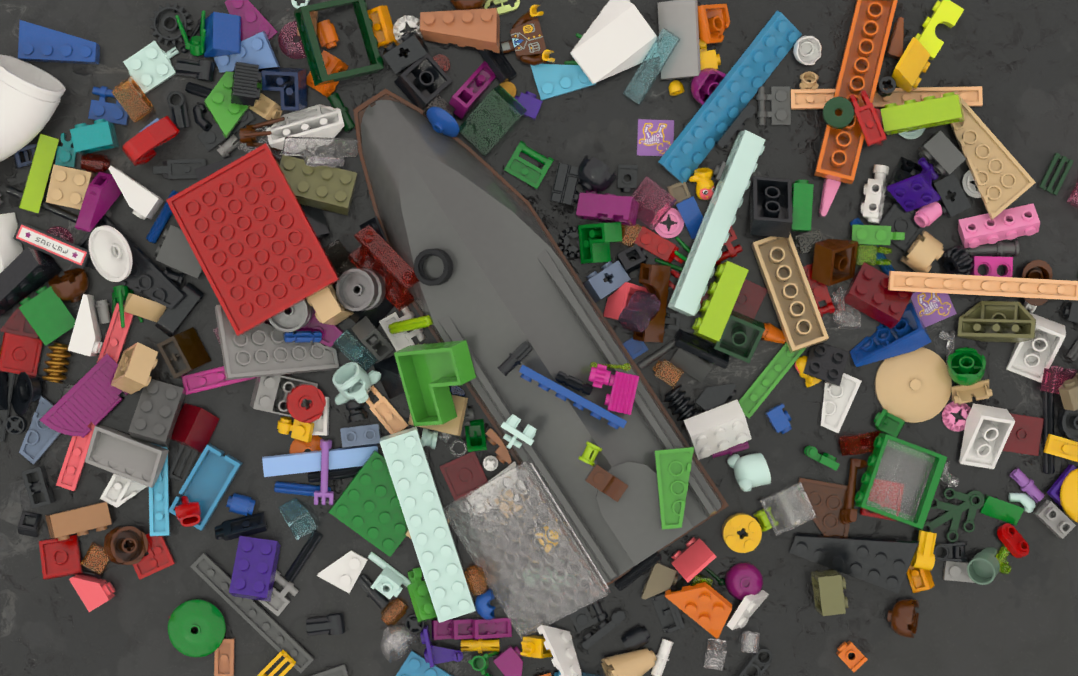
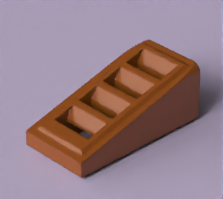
(895, 44)

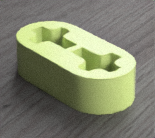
(503, 9)

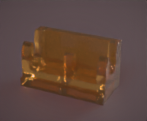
(132, 99)

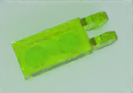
(868, 254)

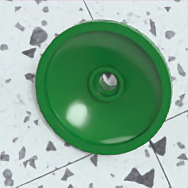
(210, 627)

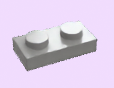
(956, 571)

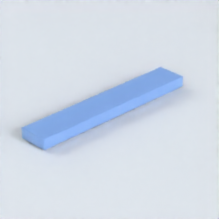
(311, 461)

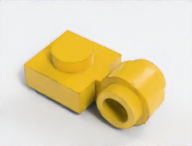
(300, 430)

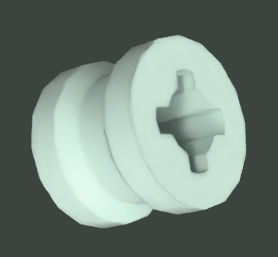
(429, 438)

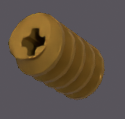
(57, 363)

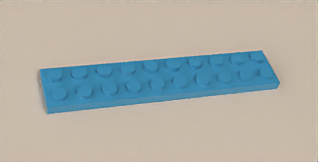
(730, 97)

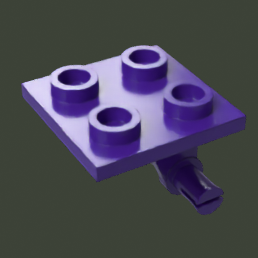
(916, 190)
(435, 654)

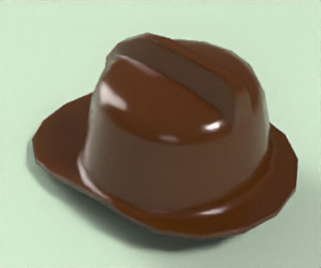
(1037, 270)

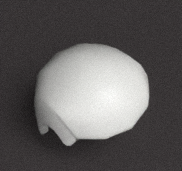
(807, 50)

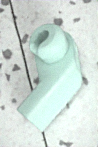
(1024, 499)

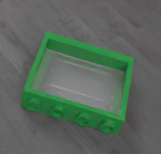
(900, 480)

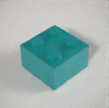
(94, 137)

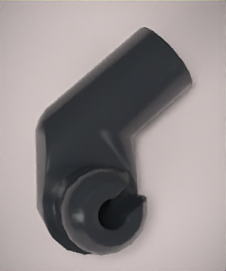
(198, 111)

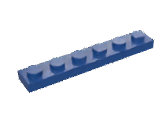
(564, 393)

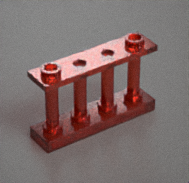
(379, 256)

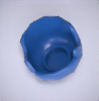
(483, 606)

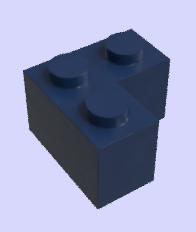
(290, 83)

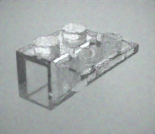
(788, 508)

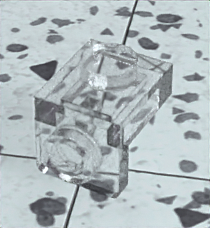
(715, 654)

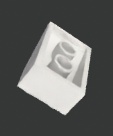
(137, 196)
(86, 332)
(1033, 356)
(985, 435)

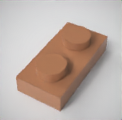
(225, 658)

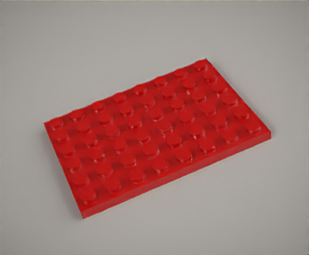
(252, 239)

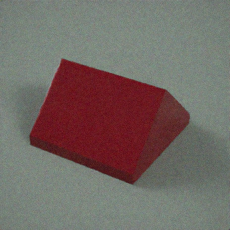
(194, 427)

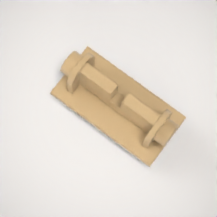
(964, 394)

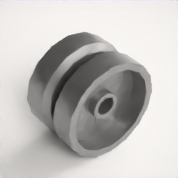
(360, 289)
(298, 318)

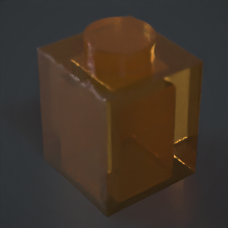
(667, 372)

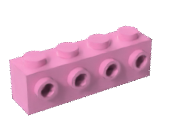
(1007, 225)

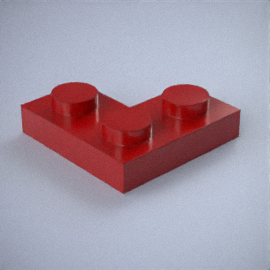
(157, 559)

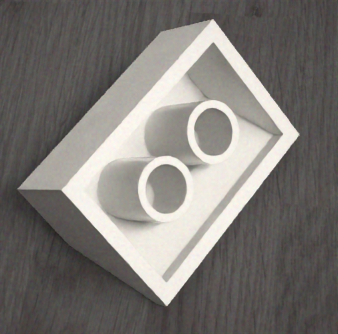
(9, 248)

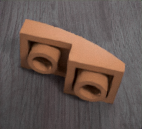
(502, 452)

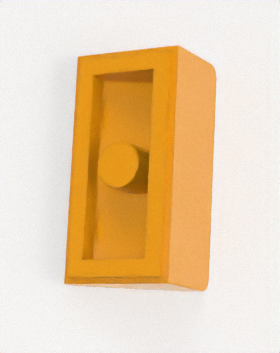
(382, 25)
(919, 579)

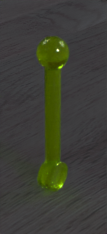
(626, 366)

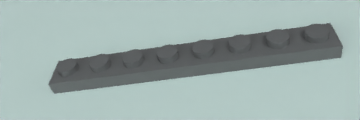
(252, 612)

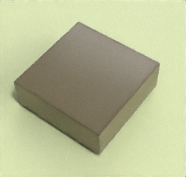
(679, 192)

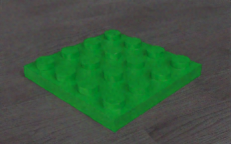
(372, 506)

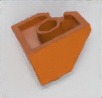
(712, 22)

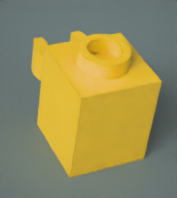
(709, 58)
(534, 647)

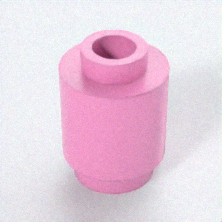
(928, 214)

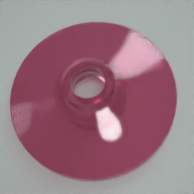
(286, 43)

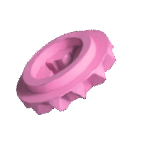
(675, 229)
(948, 419)

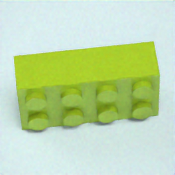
(922, 114)
(720, 301)

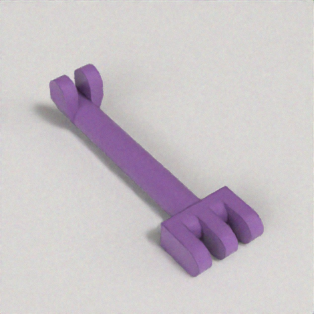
(325, 445)

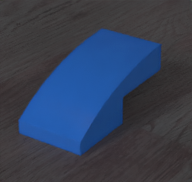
(691, 215)

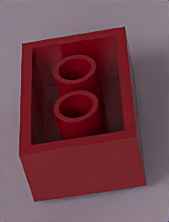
(871, 296)

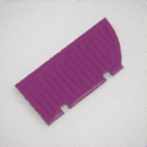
(86, 401)

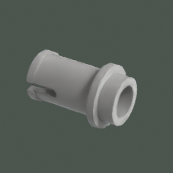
(226, 148)
(103, 311)

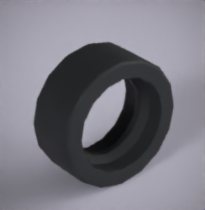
(419, 272)

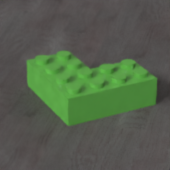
(426, 379)

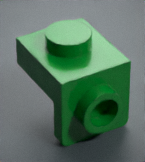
(888, 423)

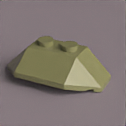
(997, 322)

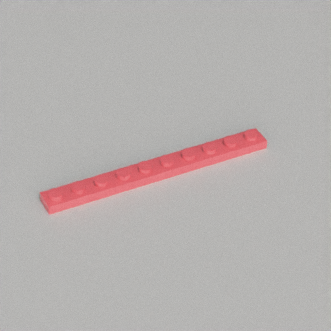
(78, 446)

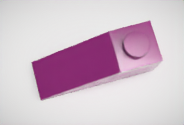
(472, 90)

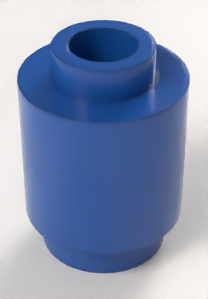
(240, 504)

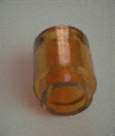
(476, 580)
(394, 611)

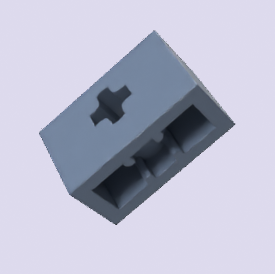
(598, 288)
(360, 435)

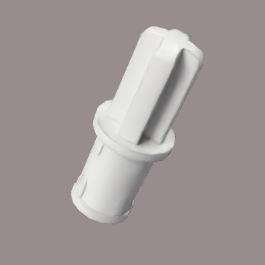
(490, 463)
(662, 657)

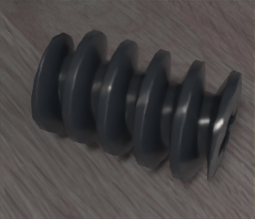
(680, 404)

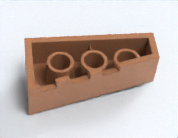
(463, 27)

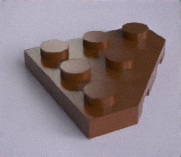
(827, 502)

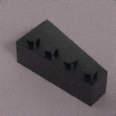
(24, 276)

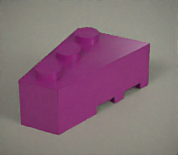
(607, 208)

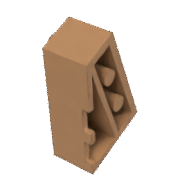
(78, 521)

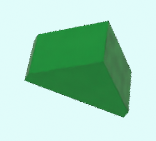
(476, 436)

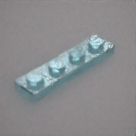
(651, 66)

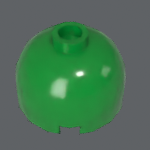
(966, 366)

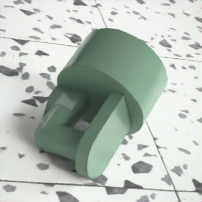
(984, 566)

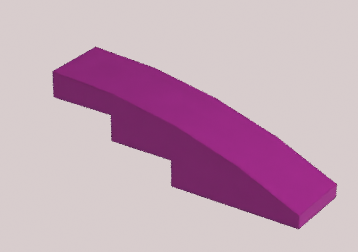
(471, 628)

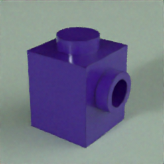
(530, 103)

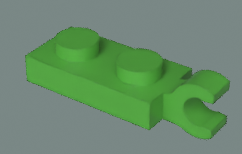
(875, 234)
(420, 596)

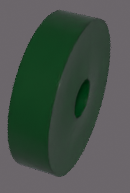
(844, 106)

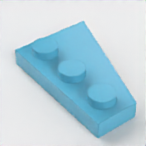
(558, 79)

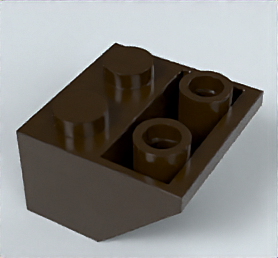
(184, 352)

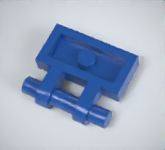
(109, 111)

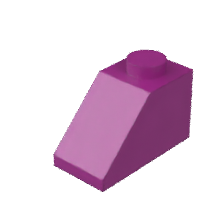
(509, 661)

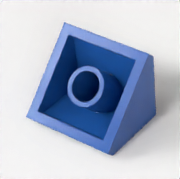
(222, 34)

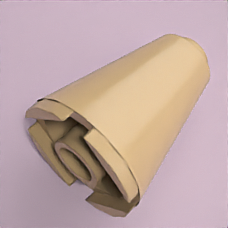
(629, 664)

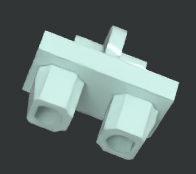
(526, 436)

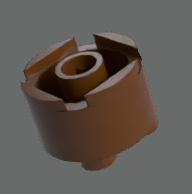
(115, 542)

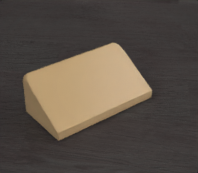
(144, 307)

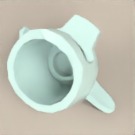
(353, 383)
(750, 470)

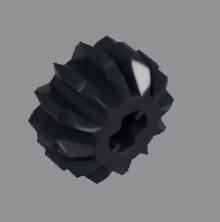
(957, 261)

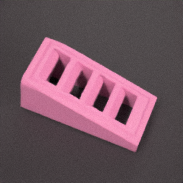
(829, 192)

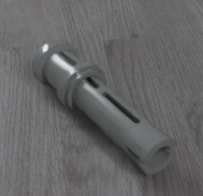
(998, 249)

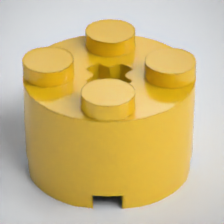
(748, 541)

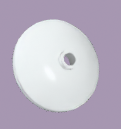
(110, 253)

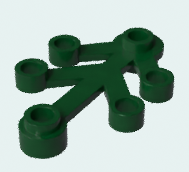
(955, 512)

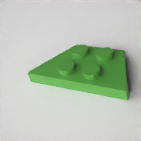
(220, 105)

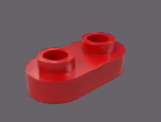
(1013, 540)

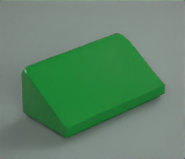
(1001, 510)

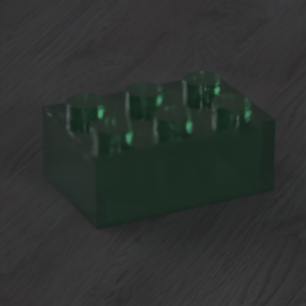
(492, 120)

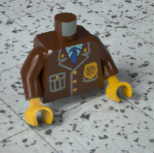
(528, 39)

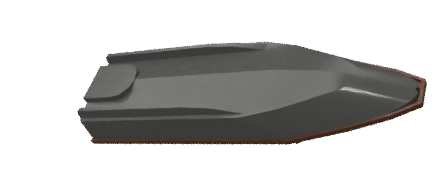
(515, 289)

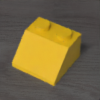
(911, 65)

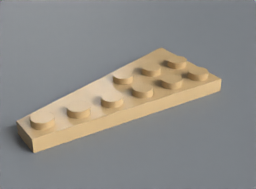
(993, 167)

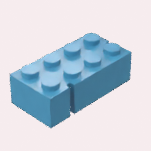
(208, 482)

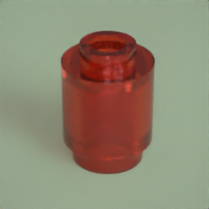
(95, 162)

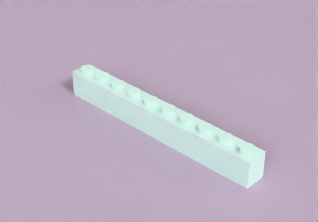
(716, 223)

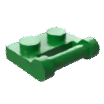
(526, 171)

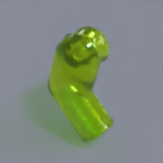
(1002, 558)

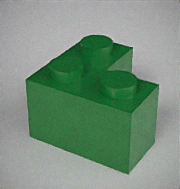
(596, 240)

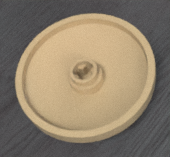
(913, 385)

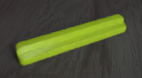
(410, 324)

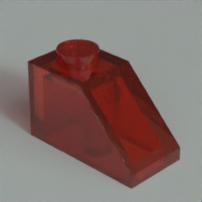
(858, 443)

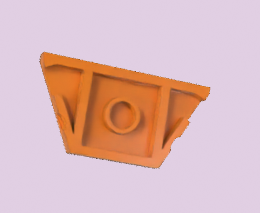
(703, 606)

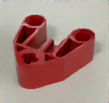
(140, 147)

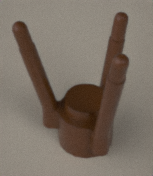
(249, 134)

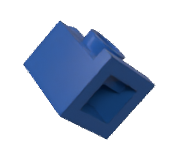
(779, 419)

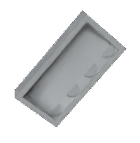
(682, 20)
(126, 455)

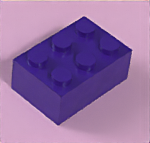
(254, 568)

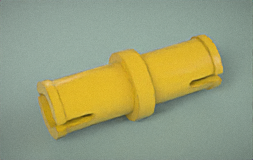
(480, 645)

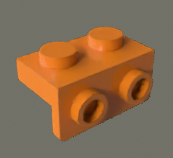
(332, 65)

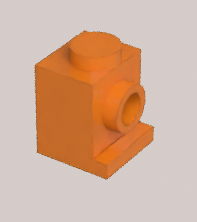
(854, 663)

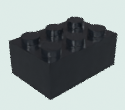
(771, 207)

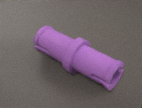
(1027, 485)

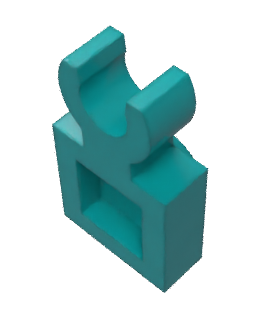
(66, 155)

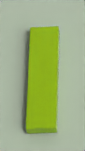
(39, 173)

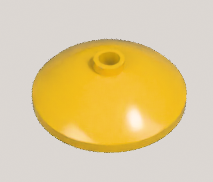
(1069, 495)

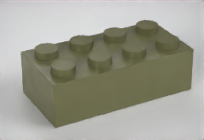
(320, 185)

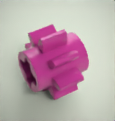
(599, 376)

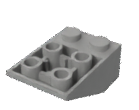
(272, 391)

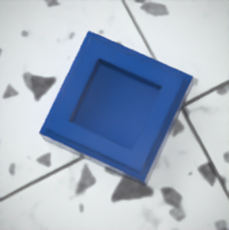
(635, 347)

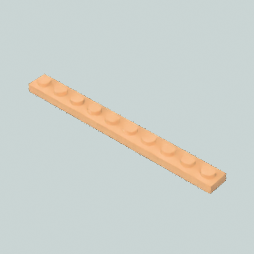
(816, 99)
(983, 285)

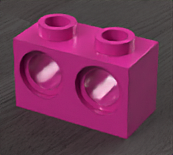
(991, 265)

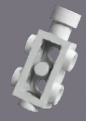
(874, 196)

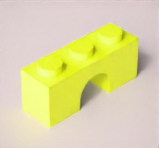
(944, 13)

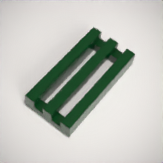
(1063, 160)

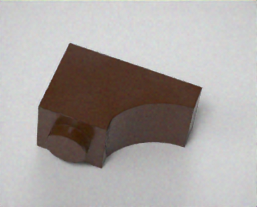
(606, 482)

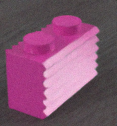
(622, 392)

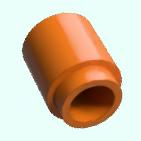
(327, 34)

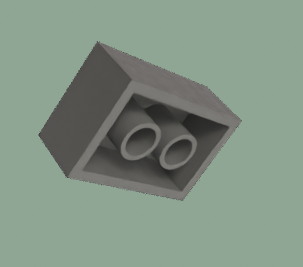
(157, 413)

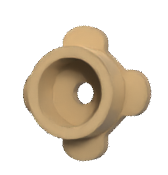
(809, 80)

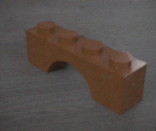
(656, 281)

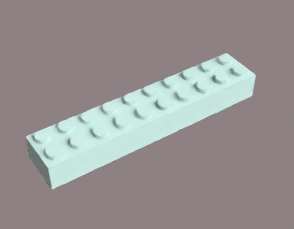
(427, 524)

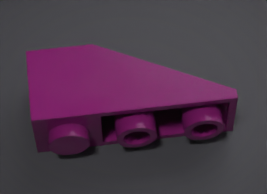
(98, 199)

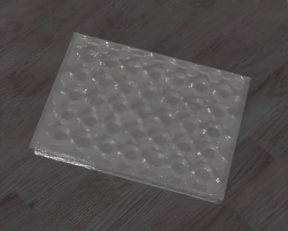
(526, 549)

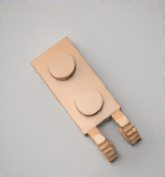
(386, 413)

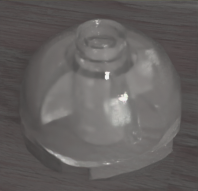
(396, 642)

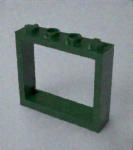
(312, 48)

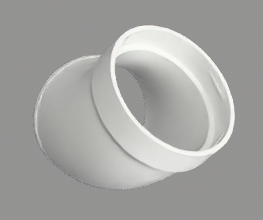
(26, 103)

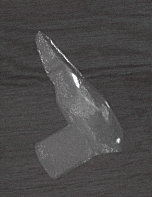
(950, 337)

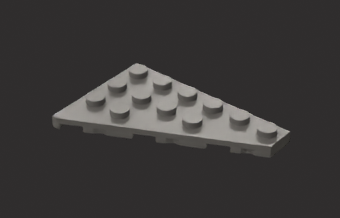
(266, 353)

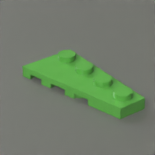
(673, 475)

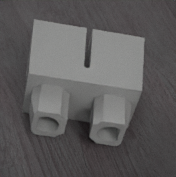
(1054, 518)

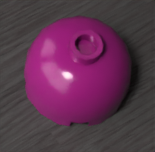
(704, 84)
(743, 580)

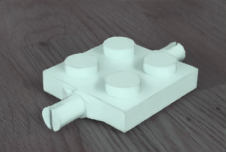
(151, 66)

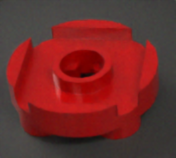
(315, 408)

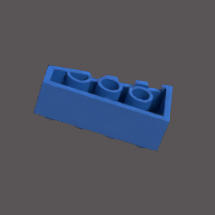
(49, 45)

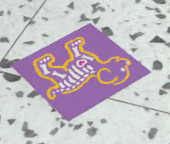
(654, 137)
(932, 306)

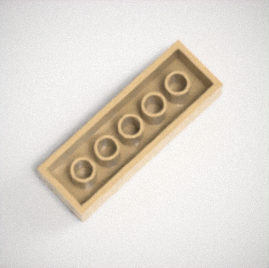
(790, 292)

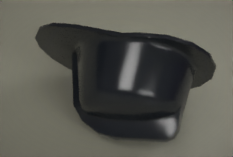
(27, 390)

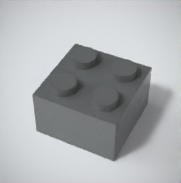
(941, 154)

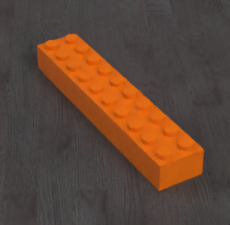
(858, 72)

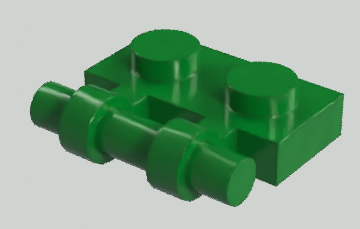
(825, 459)

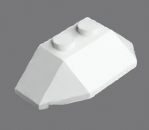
(309, 122)

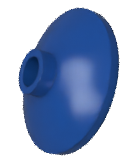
(442, 122)

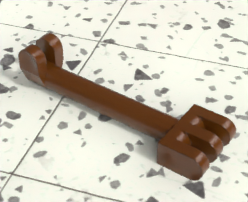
(850, 514)

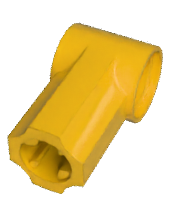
(924, 556)

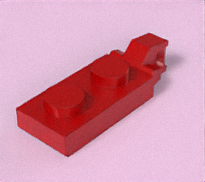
(657, 245)

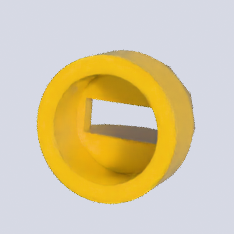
(676, 88)

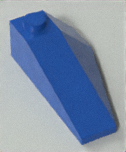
(885, 343)

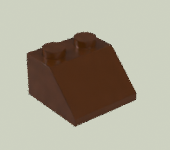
(834, 261)

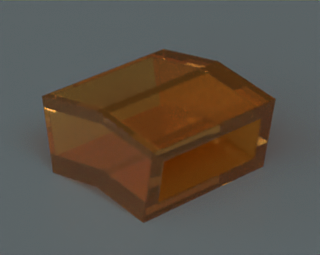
(629, 234)
(95, 558)

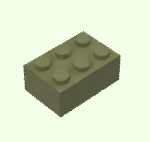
(828, 592)

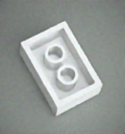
(717, 429)

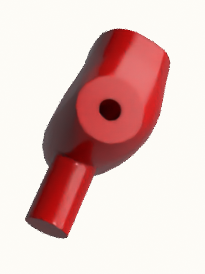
(188, 512)

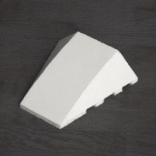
(614, 41)

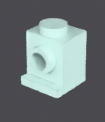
(388, 583)

